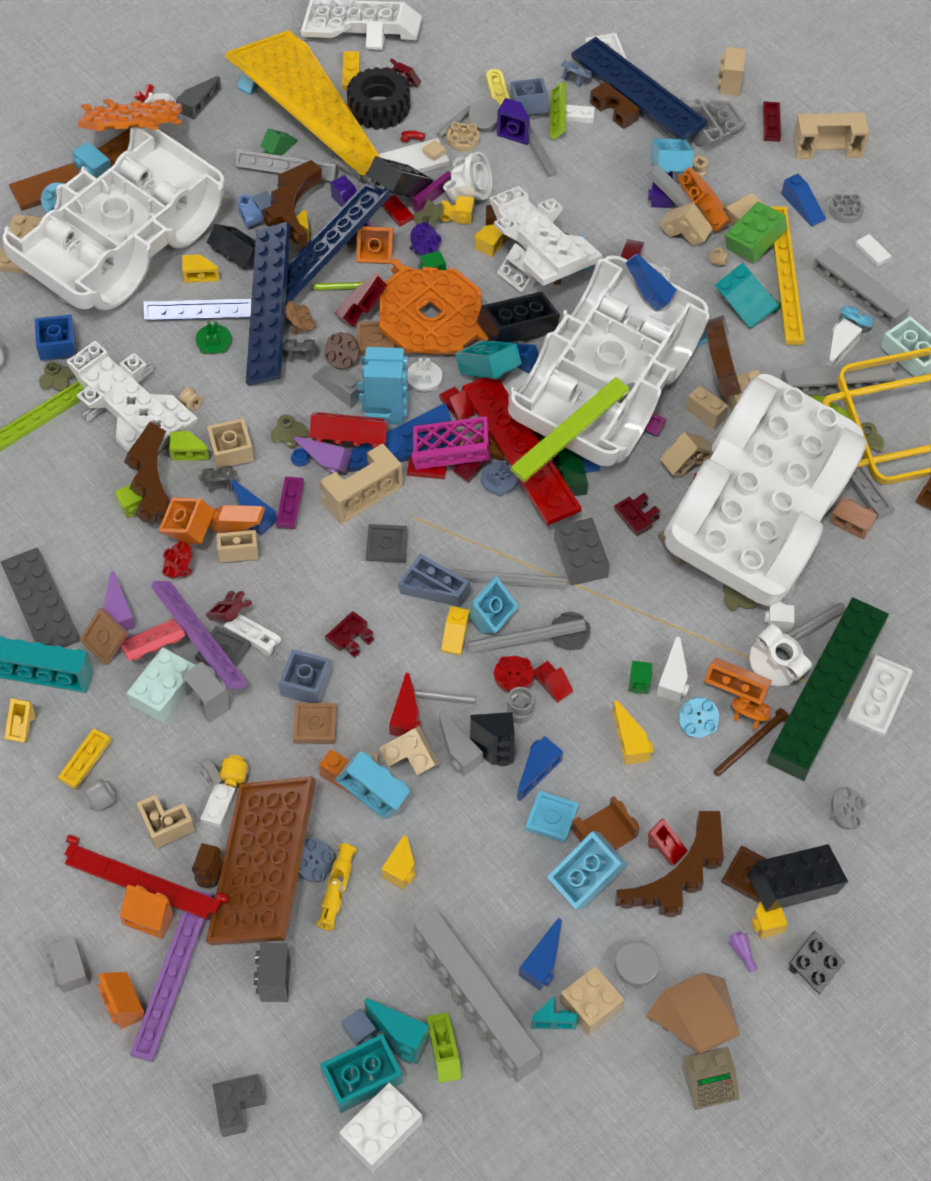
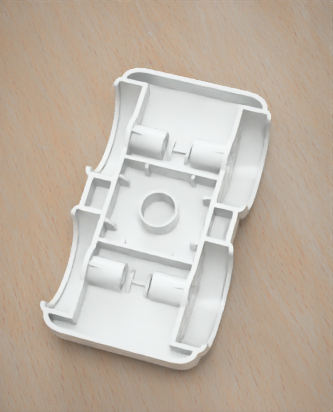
(111, 225)
(607, 338)
(765, 490)

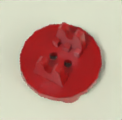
(177, 560)
(513, 672)

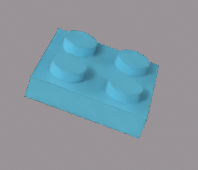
(551, 816)

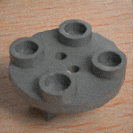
(306, 346)
(210, 476)

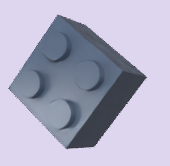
(531, 94)
(305, 676)

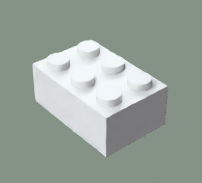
(380, 1127)

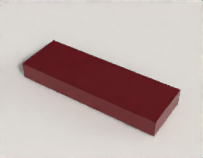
(771, 121)

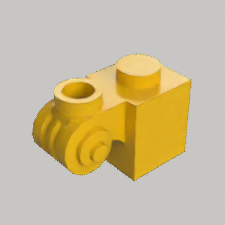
(461, 212)

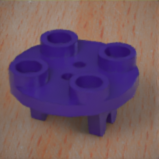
(424, 239)

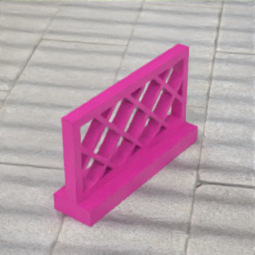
(450, 454)

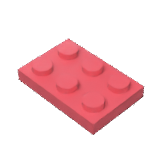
(152, 639)

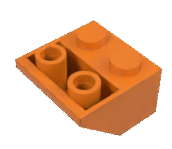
(146, 911)
(120, 998)

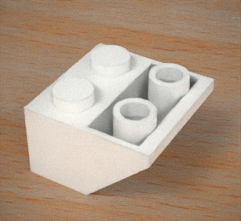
(513, 270)

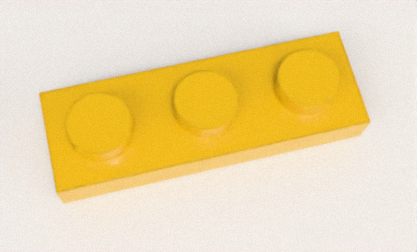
(351, 66)
(84, 759)

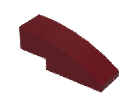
(631, 248)
(361, 300)

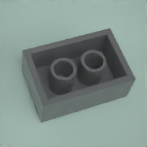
(581, 551)

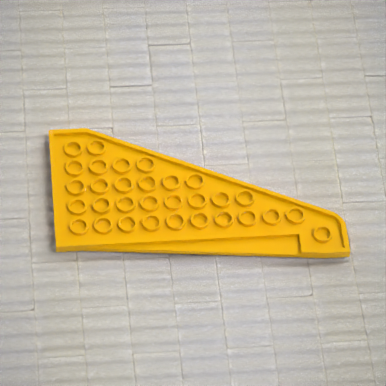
(297, 81)

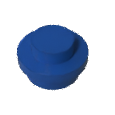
(300, 457)

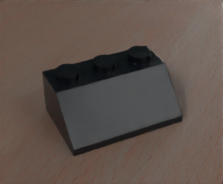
(234, 244)
(494, 736)

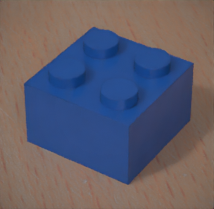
(55, 337)

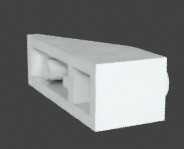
(843, 340)
(675, 676)

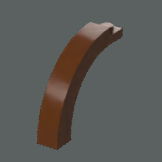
(721, 355)

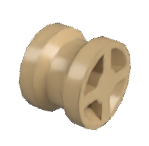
(700, 165)
(190, 398)

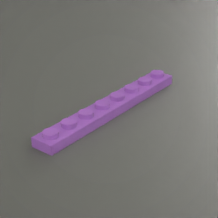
(199, 635)
(167, 986)

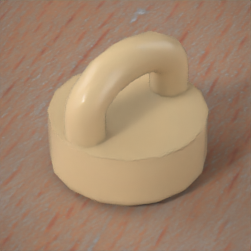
(718, 257)

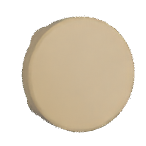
(463, 136)

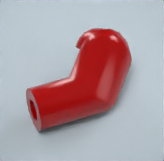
(143, 96)
(412, 134)

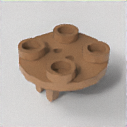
(299, 317)

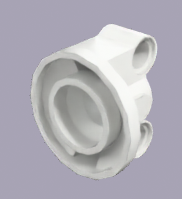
(470, 178)
(767, 664)

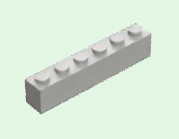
(860, 288)
(823, 380)

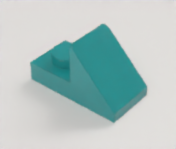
(547, 1019)

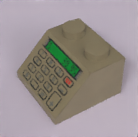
(711, 1078)

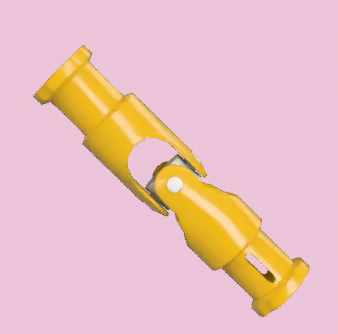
(333, 898)

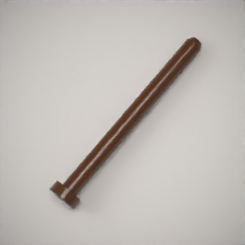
(781, 715)

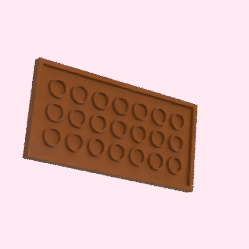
(262, 861)

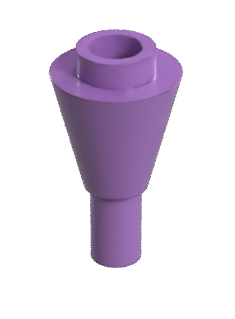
(741, 945)

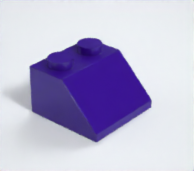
(513, 122)

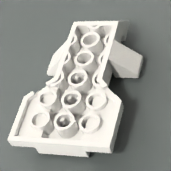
(374, 18)
(548, 250)
(117, 390)

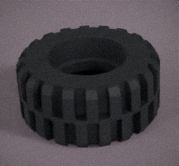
(378, 83)

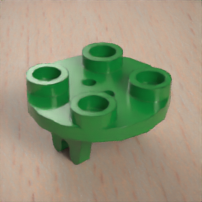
(213, 339)

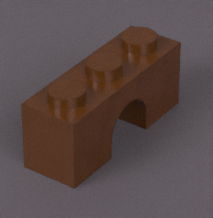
(606, 97)

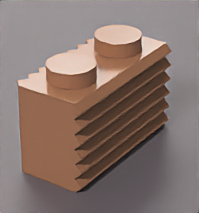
(853, 517)

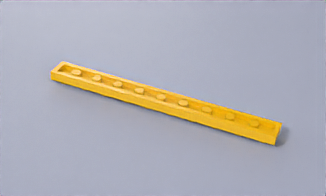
(788, 285)

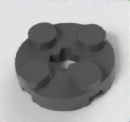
(574, 640)

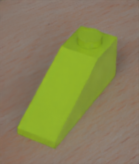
(444, 1047)

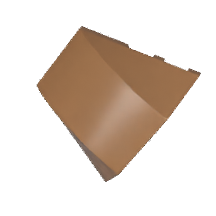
(697, 1012)

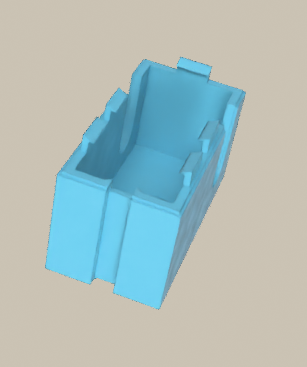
(384, 384)

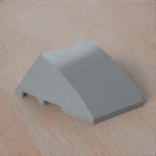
(720, 116)

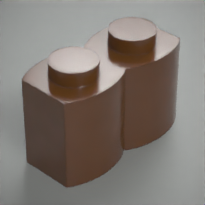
(207, 865)

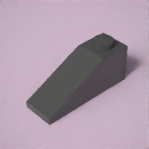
(198, 97)

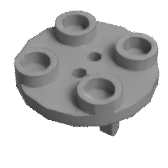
(848, 808)

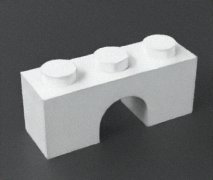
(781, 614)

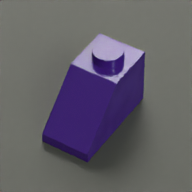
(342, 190)
(658, 197)

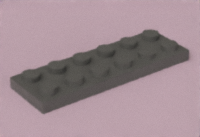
(39, 599)

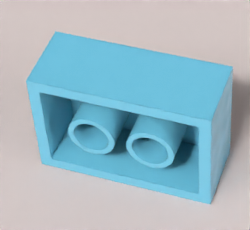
(672, 154)
(372, 784)
(587, 870)

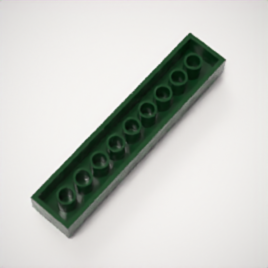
(827, 689)

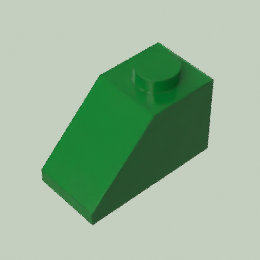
(277, 142)

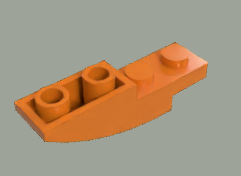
(705, 198)

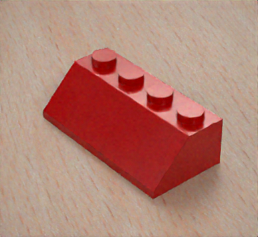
(348, 428)

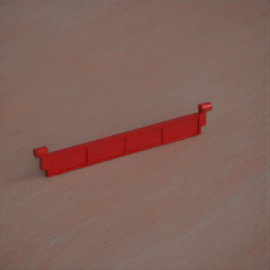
(125, 875)

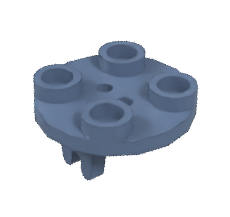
(571, 68)
(500, 484)
(319, 853)

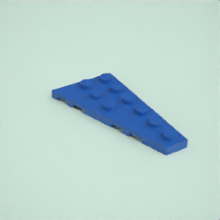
(400, 439)

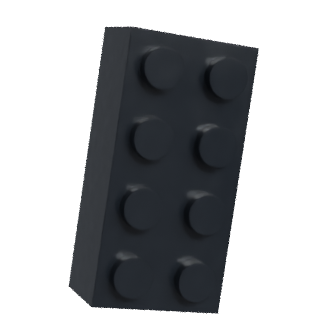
(397, 177)
(518, 318)
(797, 877)

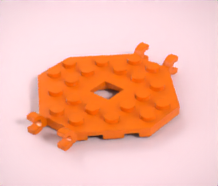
(130, 115)
(448, 291)

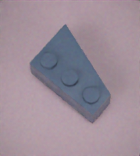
(434, 582)

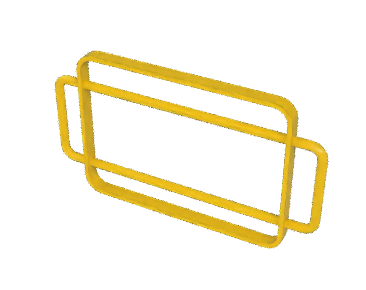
(846, 395)

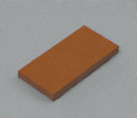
(29, 190)

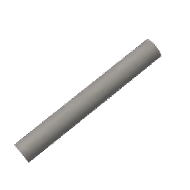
(458, 118)
(445, 696)

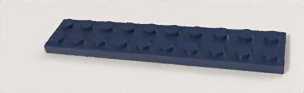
(639, 88)
(333, 237)
(268, 304)

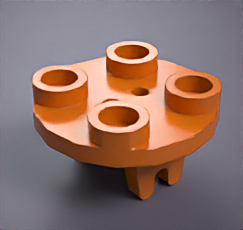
(751, 710)

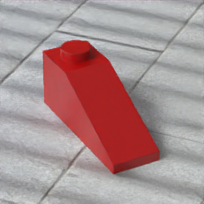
(405, 713)

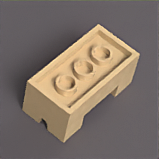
(830, 132)
(364, 488)

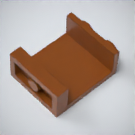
(611, 822)

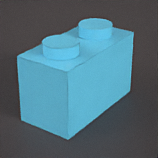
(91, 159)

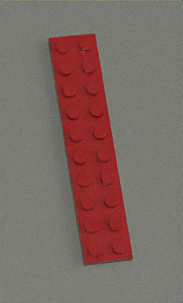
(514, 440)

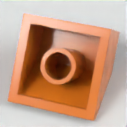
(375, 244)
(187, 519)

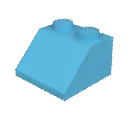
(492, 607)

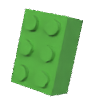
(756, 232)

